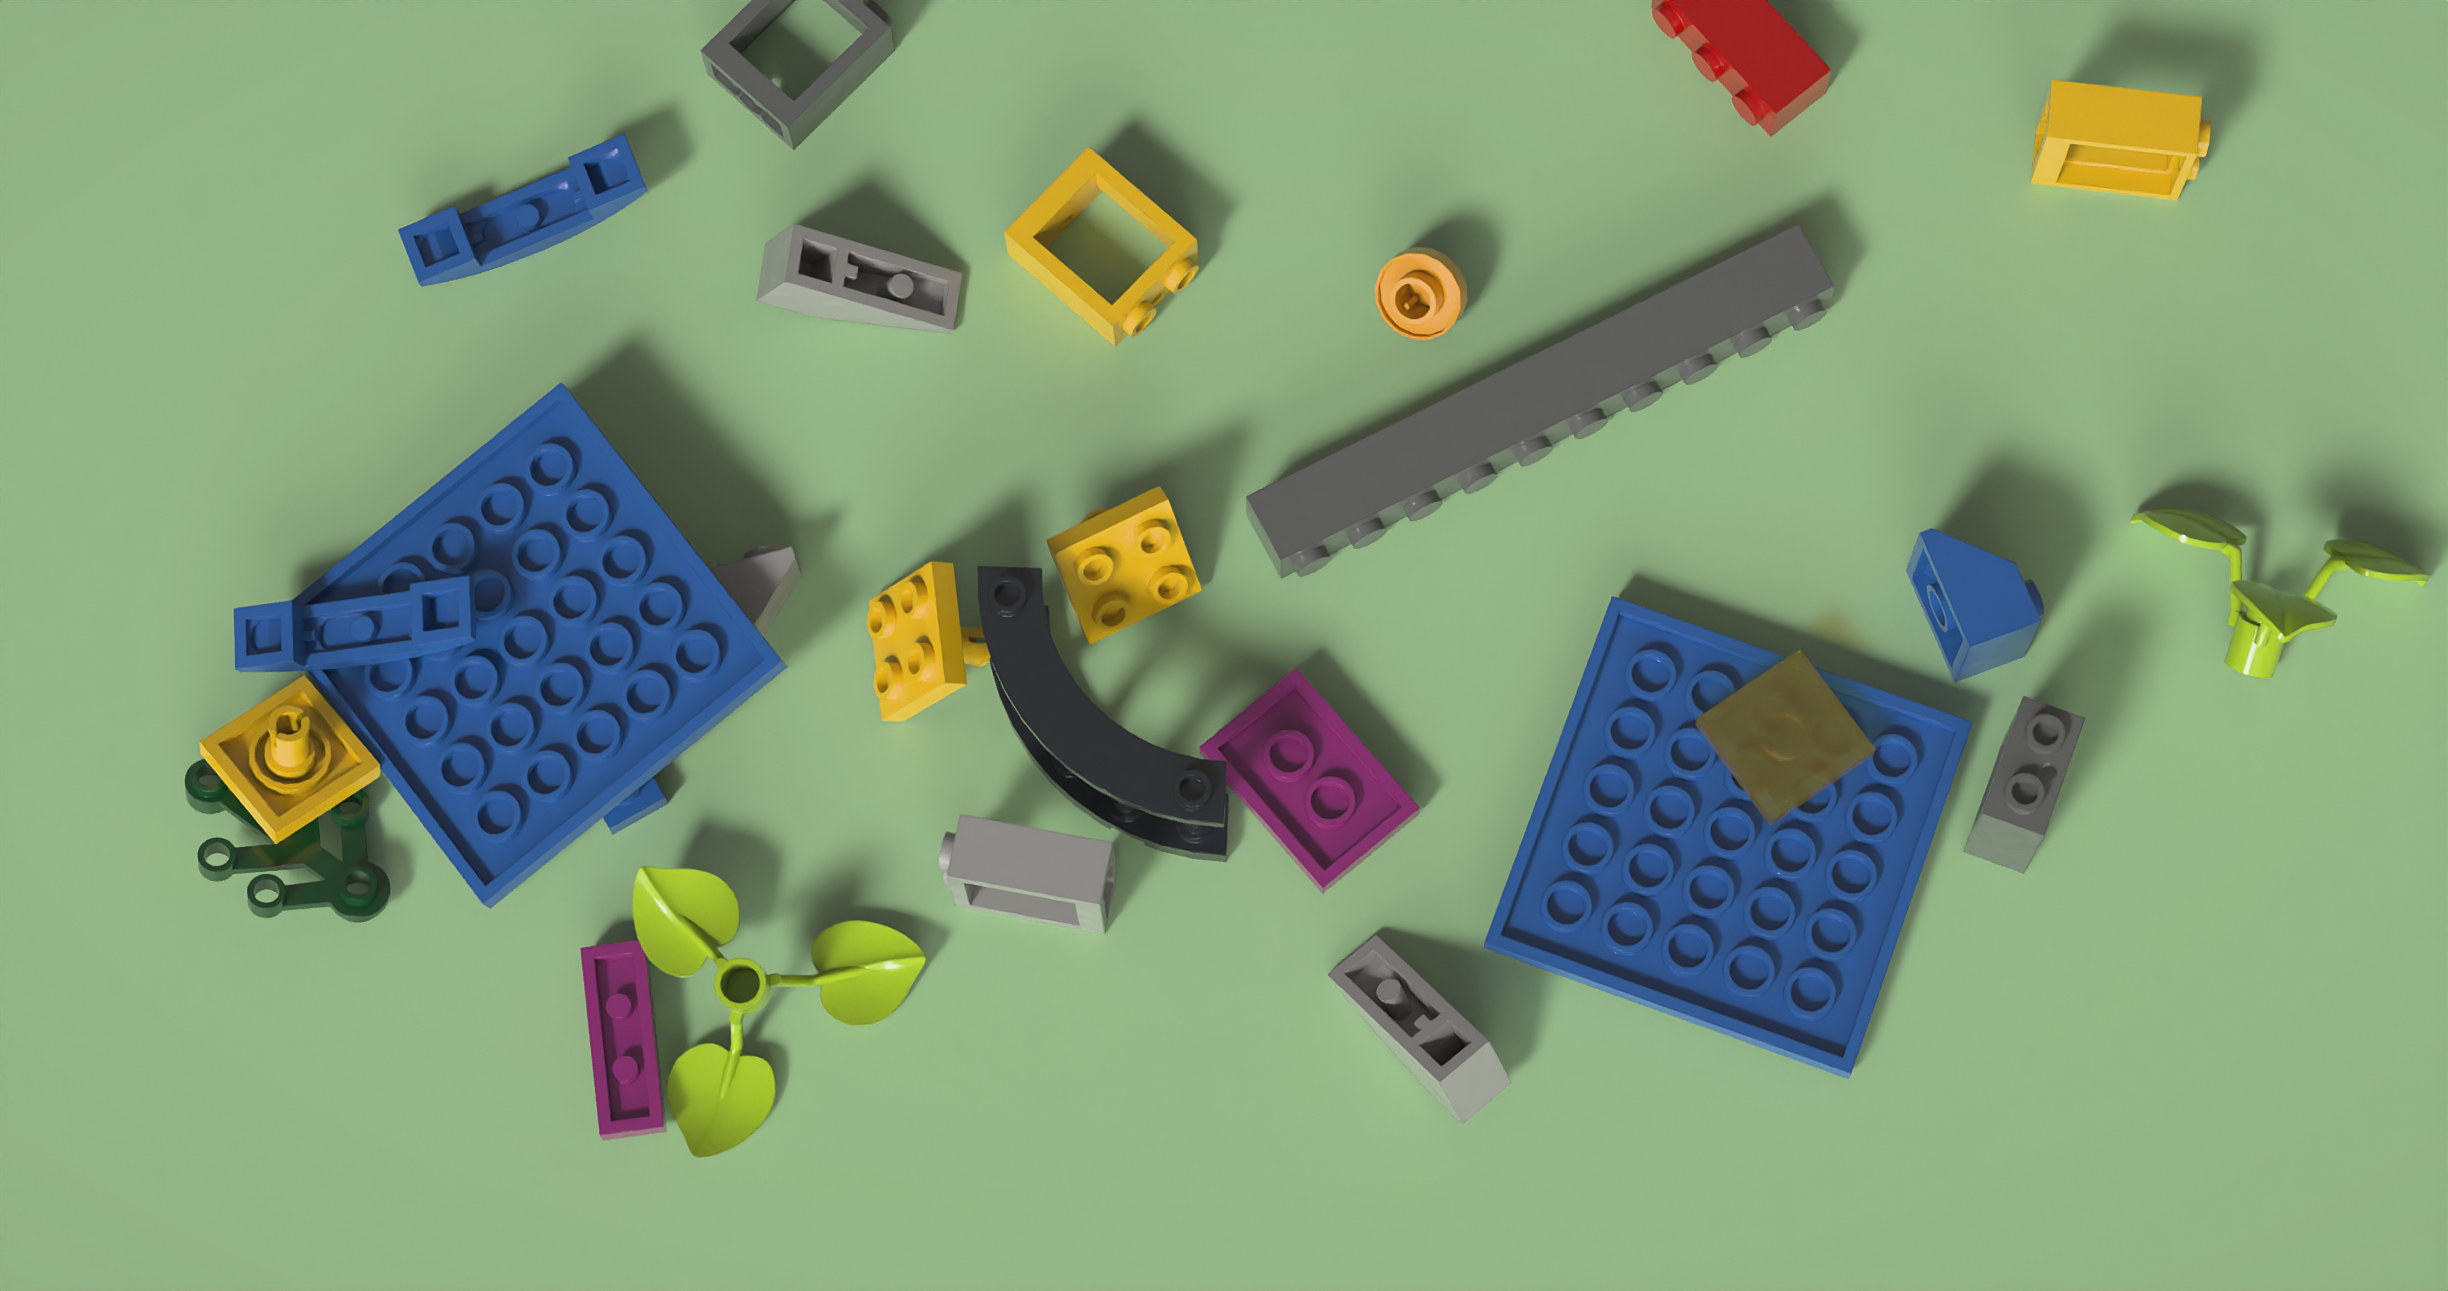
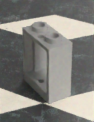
(1029, 873)

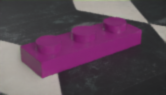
(623, 1040)

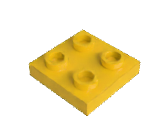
(1124, 564)
(921, 642)
(290, 759)

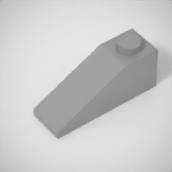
(856, 282)
(1421, 1029)

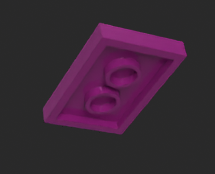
(1310, 780)

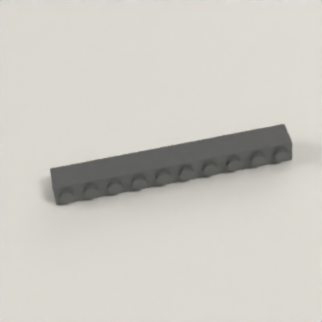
(1540, 402)

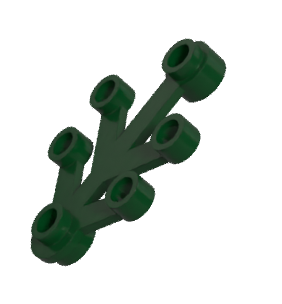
(295, 852)

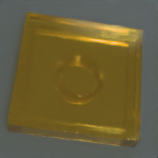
(1785, 737)

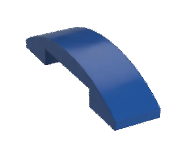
(527, 219)
(356, 630)

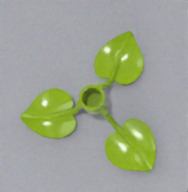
(2273, 614)
(682, 922)

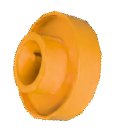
(1421, 293)

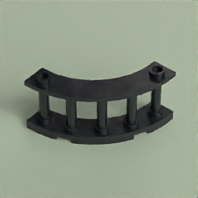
(1098, 765)

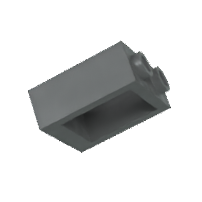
(798, 118)
(2024, 784)

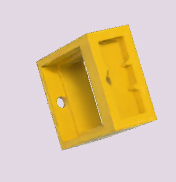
(2118, 140)
(1060, 206)

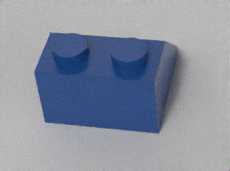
(1973, 603)

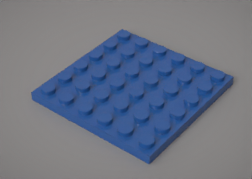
(589, 657)
(1674, 887)

